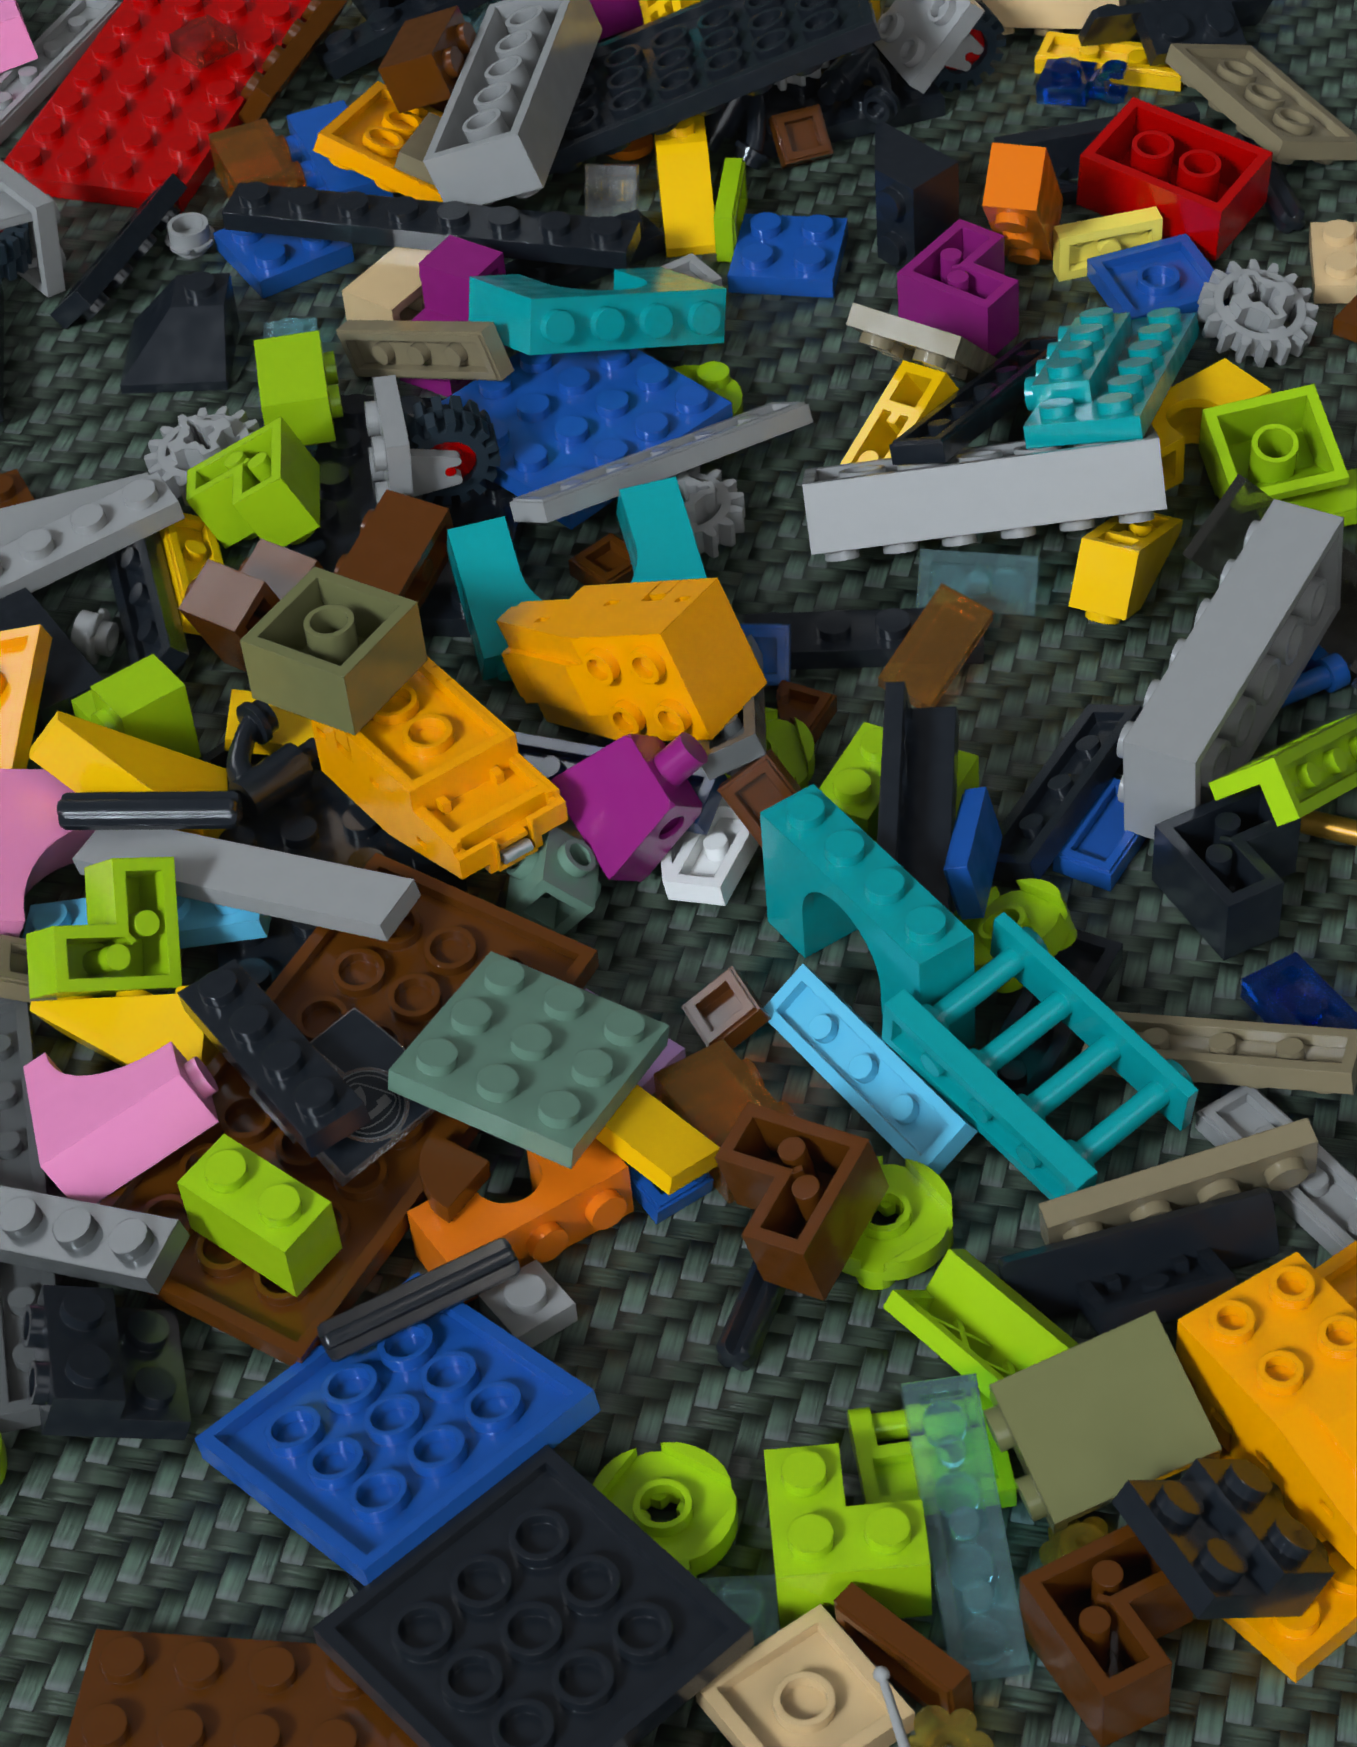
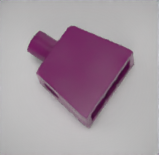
(633, 801)

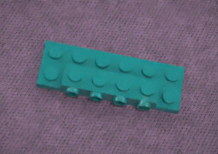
(1106, 376)

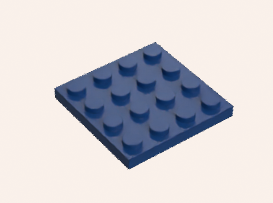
(586, 411)
(396, 1436)

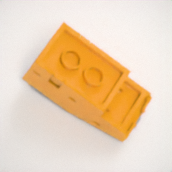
(633, 658)
(444, 777)
(1282, 1389)

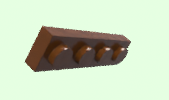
(284, 63)

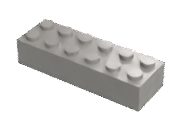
(512, 100)
(981, 492)
(1233, 665)

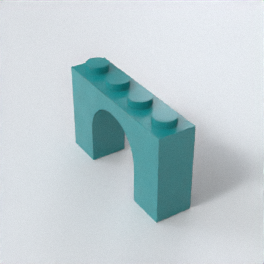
(643, 311)
(491, 581)
(835, 879)

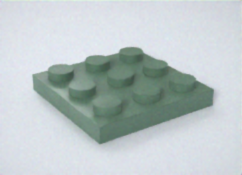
(529, 1059)

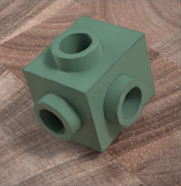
(555, 883)

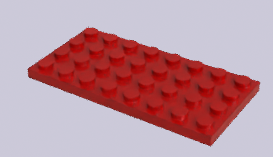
(141, 110)

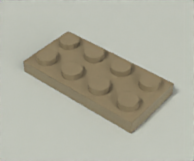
(1263, 102)
(919, 343)

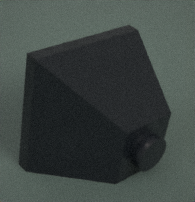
(184, 337)

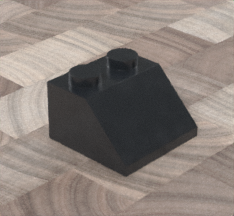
(913, 195)

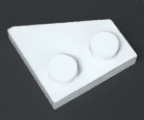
(709, 865)

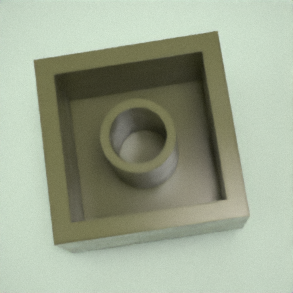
(334, 650)

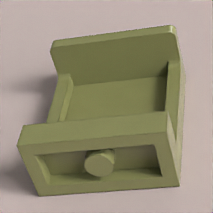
(1099, 1419)

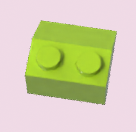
(1273, 442)

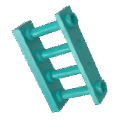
(1018, 1122)

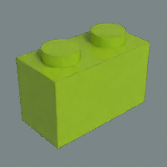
(299, 385)
(260, 1215)

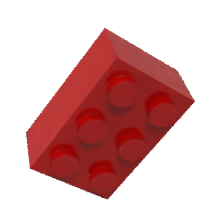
(1190, 172)

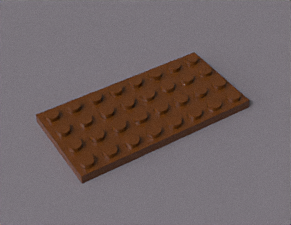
(401, 990)

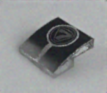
(362, 1057)

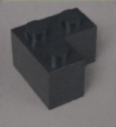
(1227, 869)

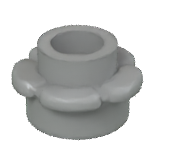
(189, 235)
(95, 634)

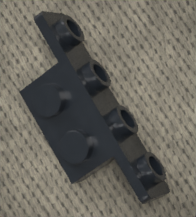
(1172, 21)
(1149, 1264)

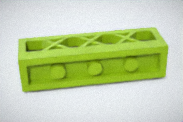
(1300, 772)
(977, 1321)

